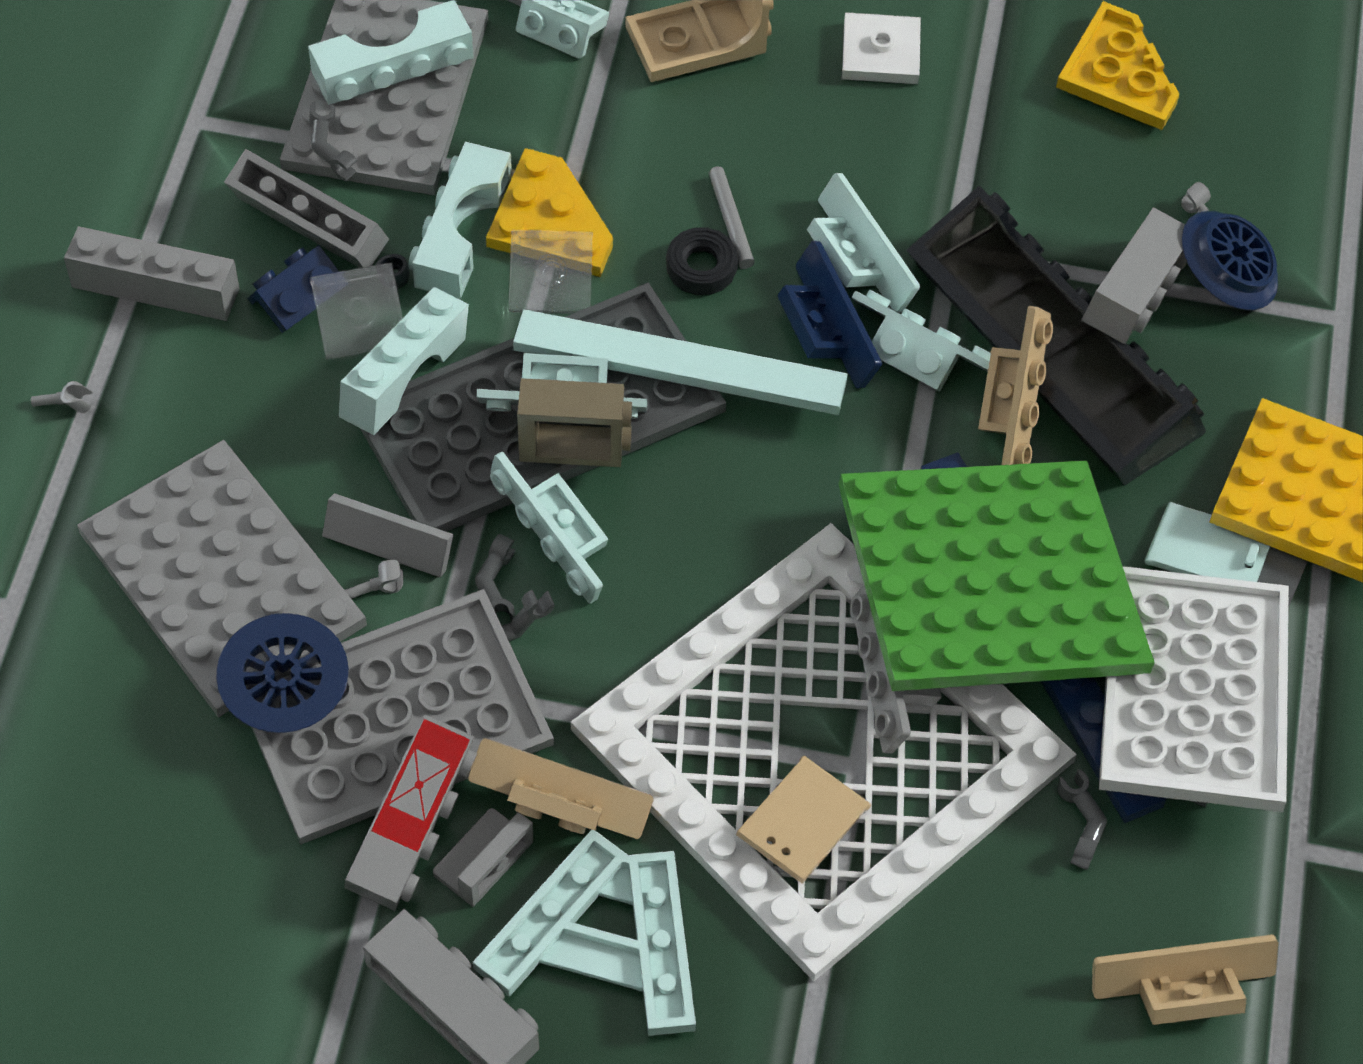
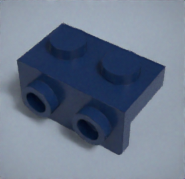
(290, 294)

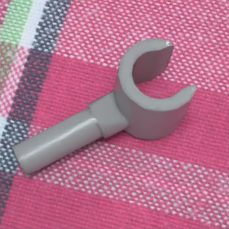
(1195, 198)
(70, 395)
(389, 580)

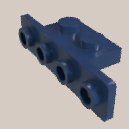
(826, 317)

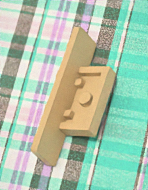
(1013, 388)
(560, 791)
(1188, 979)

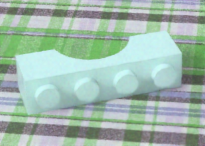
(351, 69)
(475, 183)
(376, 384)

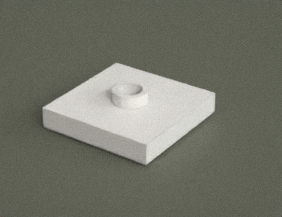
(881, 48)

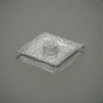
(550, 271)
(356, 308)

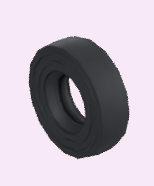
(697, 281)

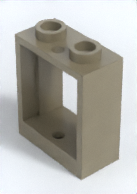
(577, 404)

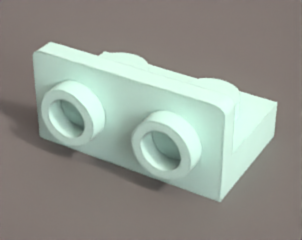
(561, 23)

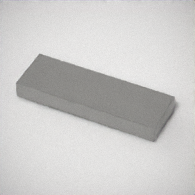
(387, 535)

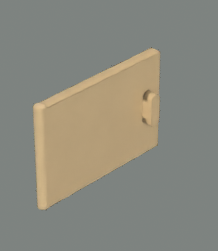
(803, 818)

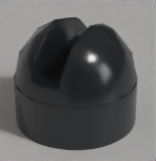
(398, 263)

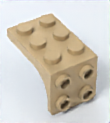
(699, 35)

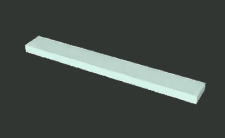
(683, 362)

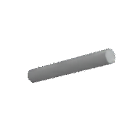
(731, 217)

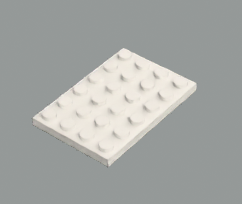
(1216, 700)

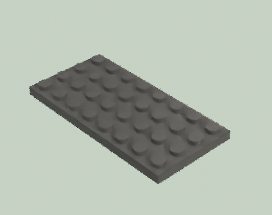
(445, 440)

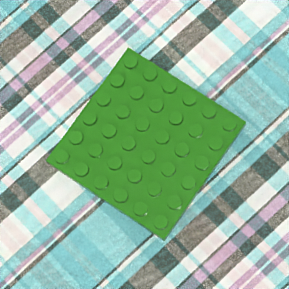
(993, 575)

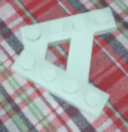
(548, 934)

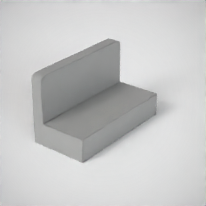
(484, 855)

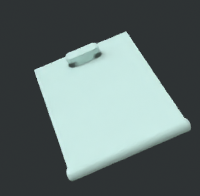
(1194, 546)

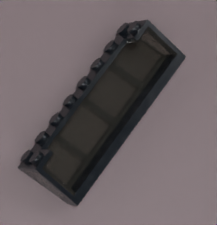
(1091, 379)

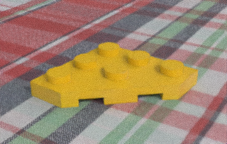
(1120, 69)
(548, 199)

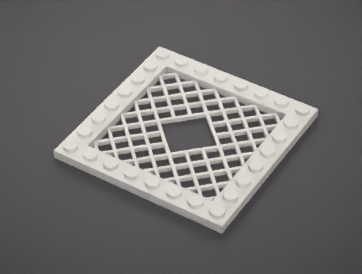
(809, 937)

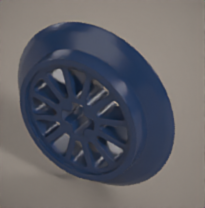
(1231, 259)
(282, 630)

